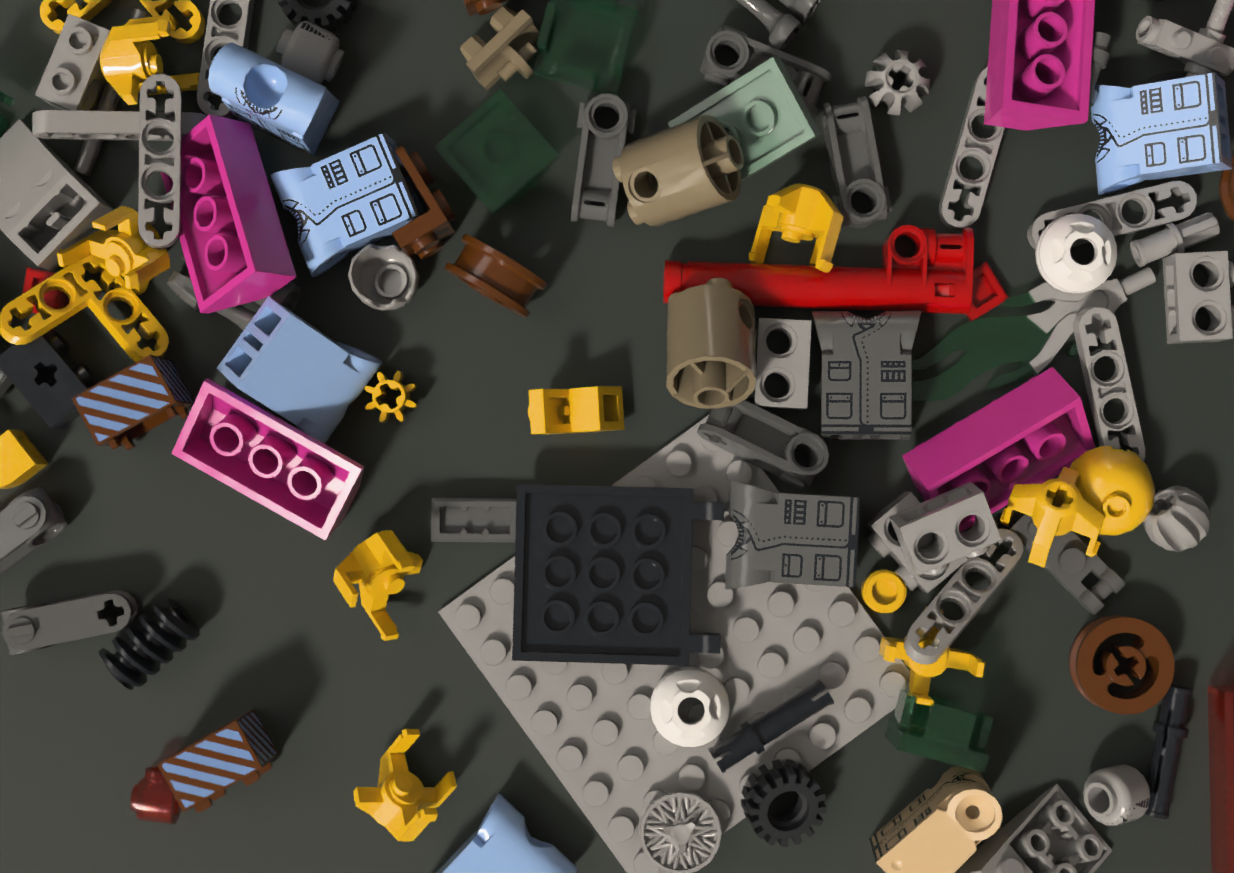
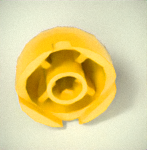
(1116, 486)

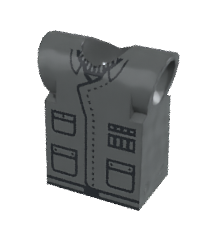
(866, 374)
(792, 538)

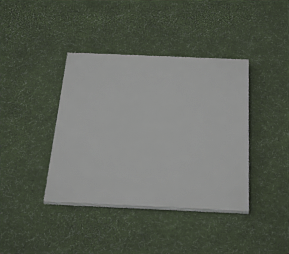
(774, 643)

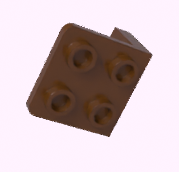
(425, 233)

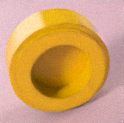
(883, 591)

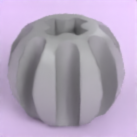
(910, 88)
(1177, 519)

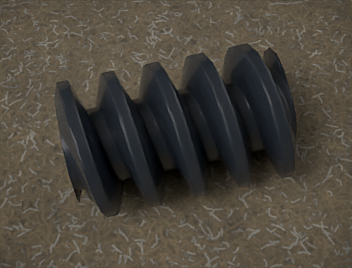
(150, 645)

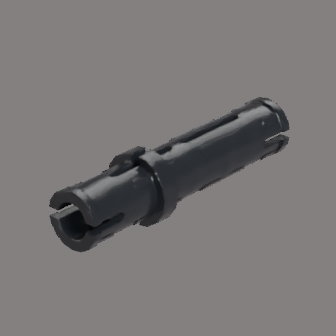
(770, 726)
(1166, 750)

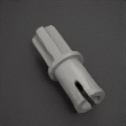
(1174, 238)

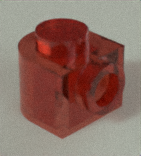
(154, 799)

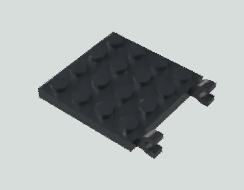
(606, 574)

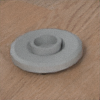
(680, 832)

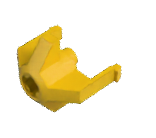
(131, 58)
(800, 214)
(122, 249)
(1055, 511)
(379, 569)
(920, 673)
(400, 798)

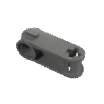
(754, 53)
(598, 147)
(854, 161)
(766, 441)
(27, 525)
(67, 620)

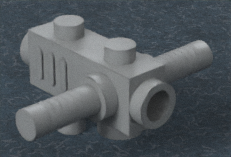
(1199, 51)

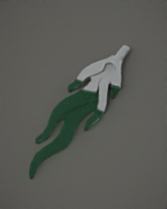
(1013, 339)

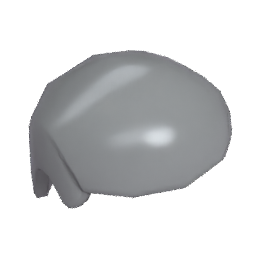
(383, 277)

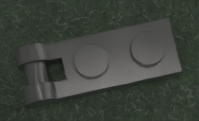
(1070, 565)

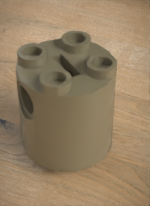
(680, 171)
(711, 345)

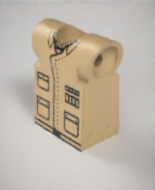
(939, 826)

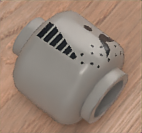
(311, 51)
(1116, 794)

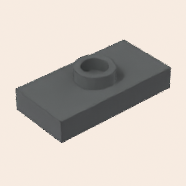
(473, 520)

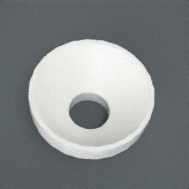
(1055, 259)
(687, 683)

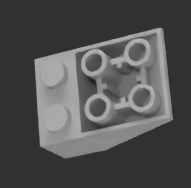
(42, 198)
(1042, 839)

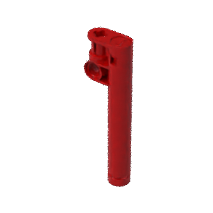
(926, 282)

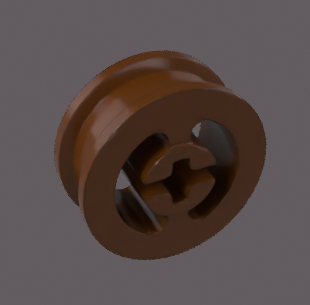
(495, 275)
(1147, 644)

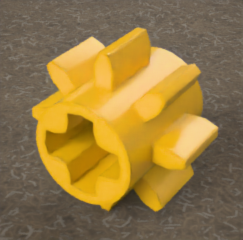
(402, 401)

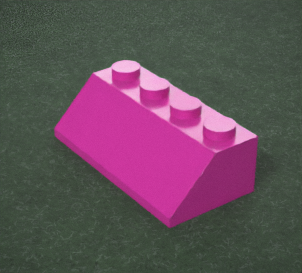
(1039, 63)
(228, 217)
(1007, 443)
(268, 460)

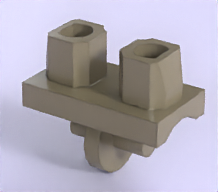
(505, 51)

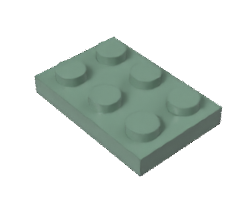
(761, 113)

